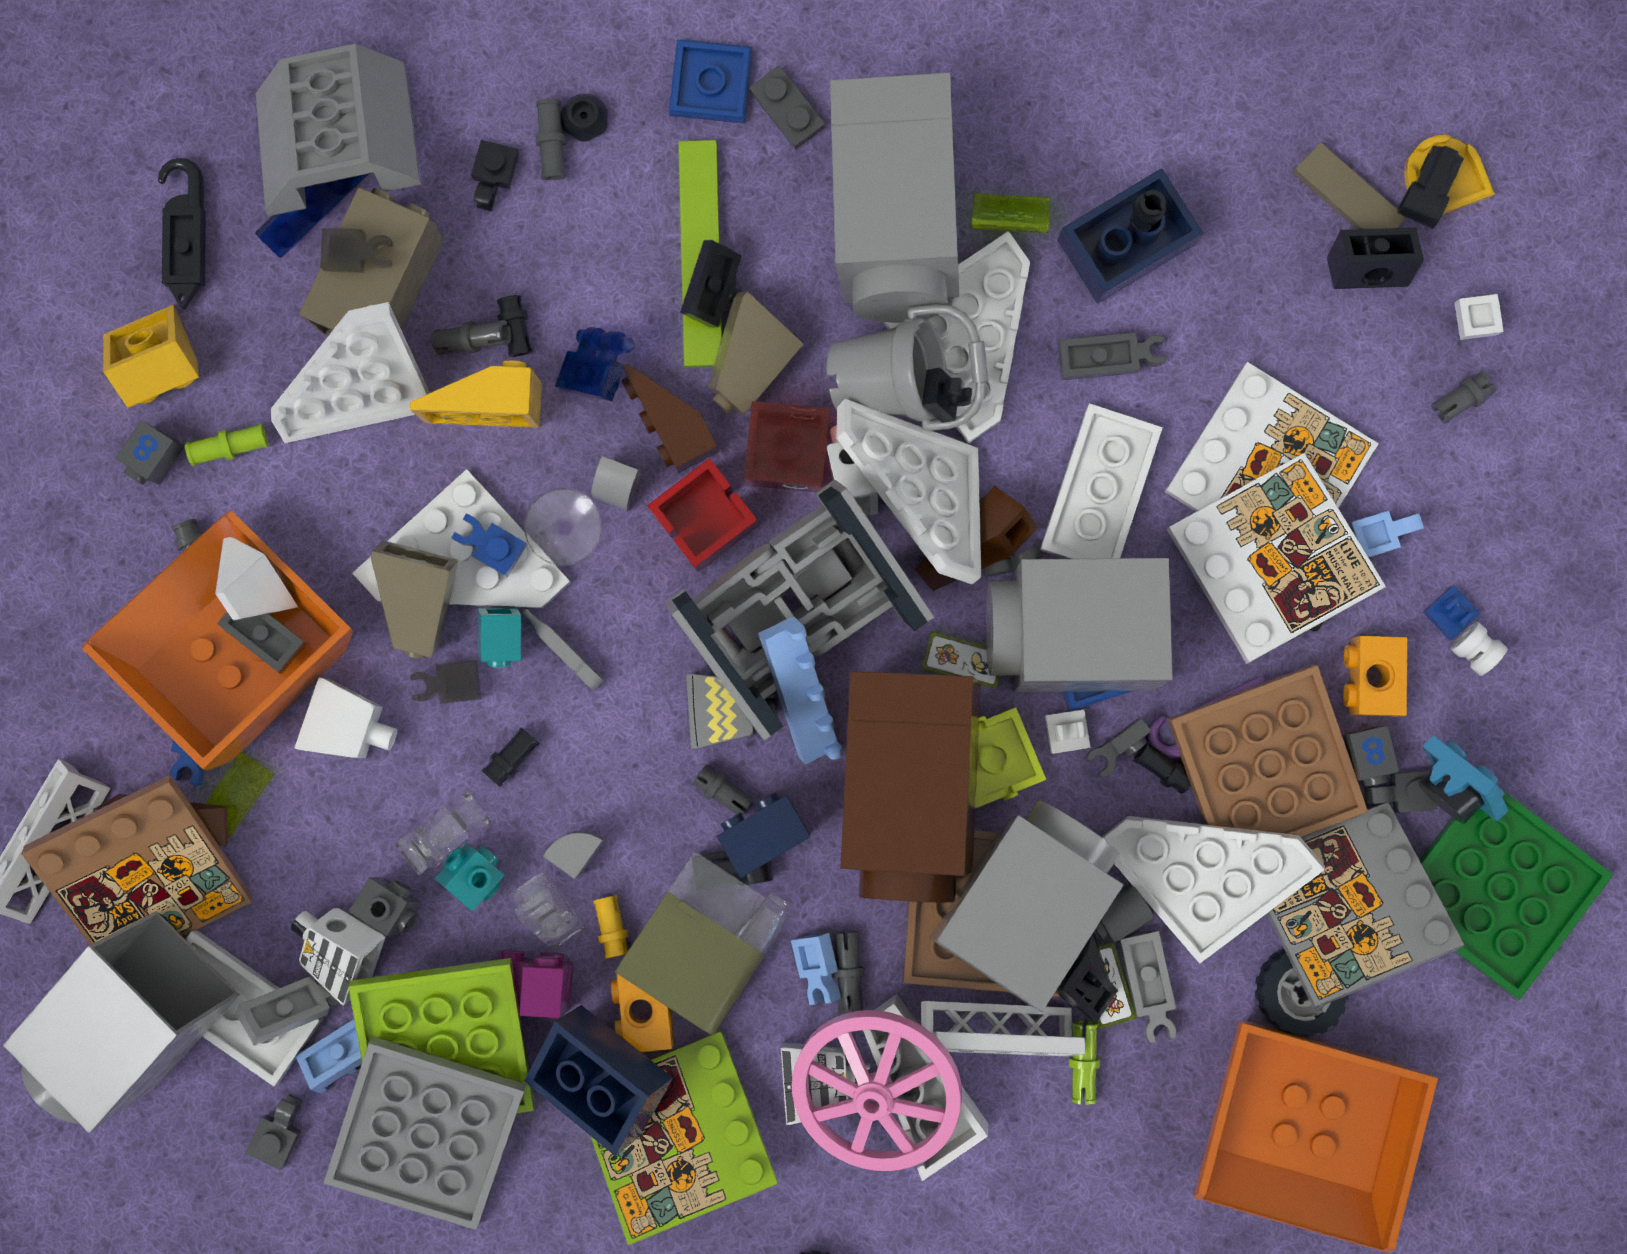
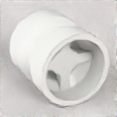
(1479, 648)

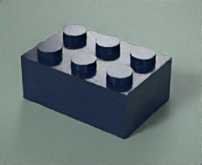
(1113, 253)
(598, 1079)

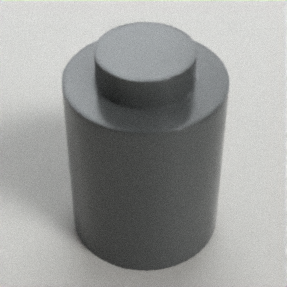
(1124, 916)

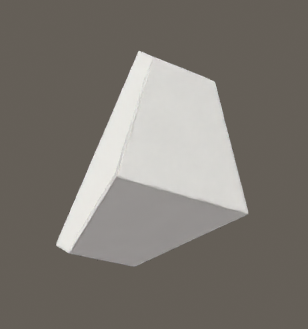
(249, 583)

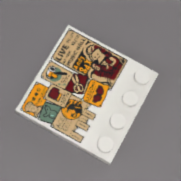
(1259, 430)
(1275, 558)

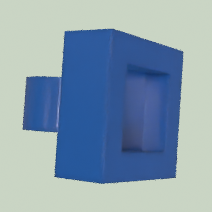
(1451, 612)

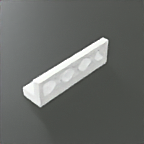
(38, 822)
(1003, 1042)

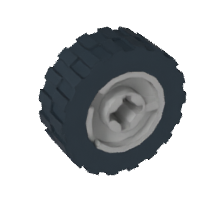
(1284, 1007)

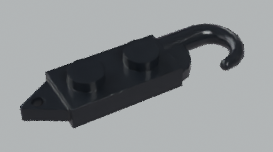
(184, 234)

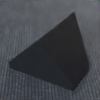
(1088, 983)

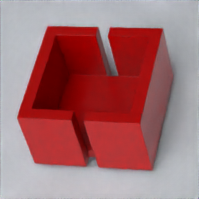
(703, 515)

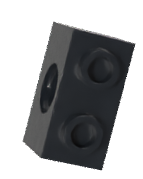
(1375, 258)

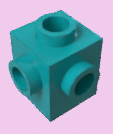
(470, 875)

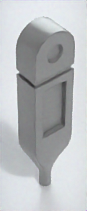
(565, 652)

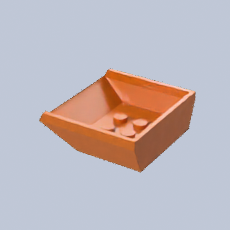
(196, 675)
(1316, 1136)

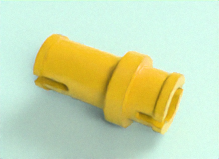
(611, 927)

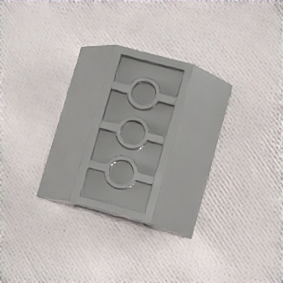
(334, 120)

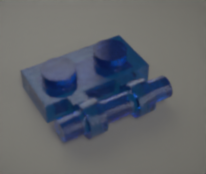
(592, 374)

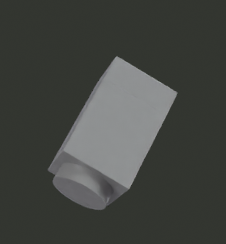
(894, 193)

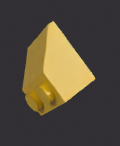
(149, 357)

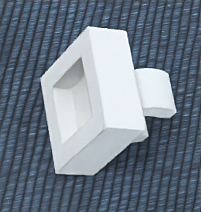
(1478, 316)
(1067, 731)

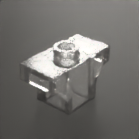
(546, 910)

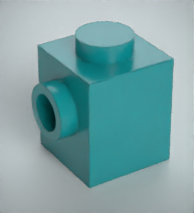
(499, 636)

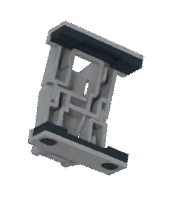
(751, 601)

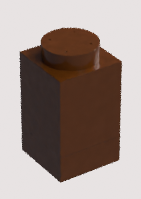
(910, 784)

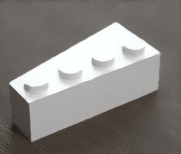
(971, 1123)

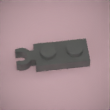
(1106, 355)

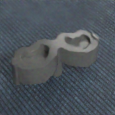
(1010, 563)

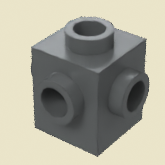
(386, 906)

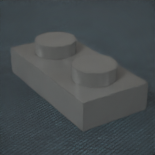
(787, 107)
(265, 638)

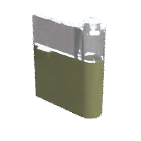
(704, 943)

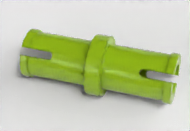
(226, 444)
(1085, 1065)

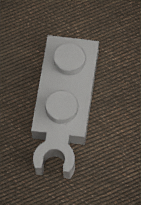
(1148, 981)
(284, 1009)

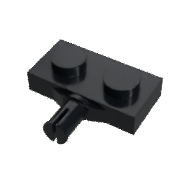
(711, 284)

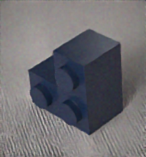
(762, 835)

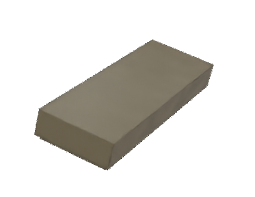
(1346, 191)

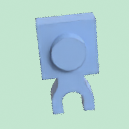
(816, 963)

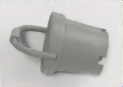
(890, 367)

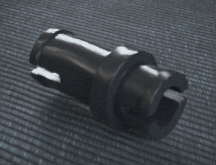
(1147, 210)
(515, 315)
(510, 757)
(1161, 765)

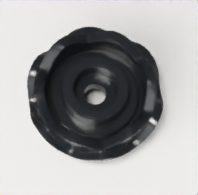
(587, 128)

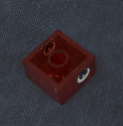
(786, 447)

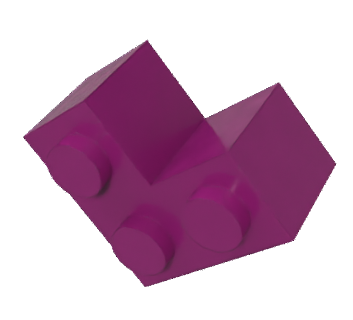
(541, 983)

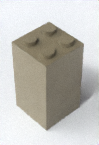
(412, 256)

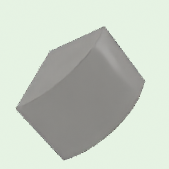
(615, 483)
(574, 852)

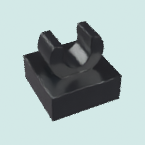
(944, 394)

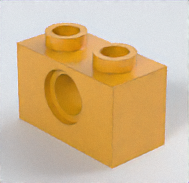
(1390, 659)
(644, 1034)

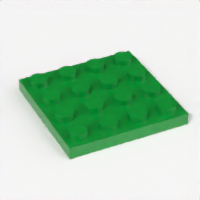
(1511, 891)

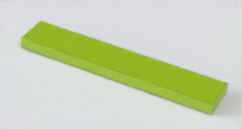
(698, 223)

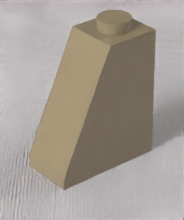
(749, 354)
(414, 595)

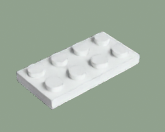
(1101, 486)
(267, 1059)

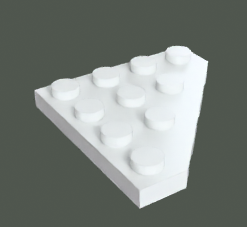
(992, 297)
(353, 379)
(924, 482)
(531, 581)
(1209, 877)

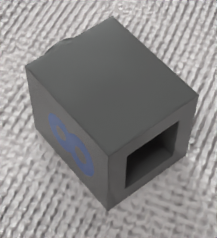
(148, 454)
(1371, 754)

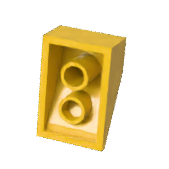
(490, 397)

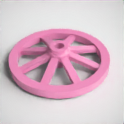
(876, 1087)

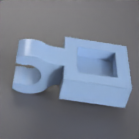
(1380, 534)

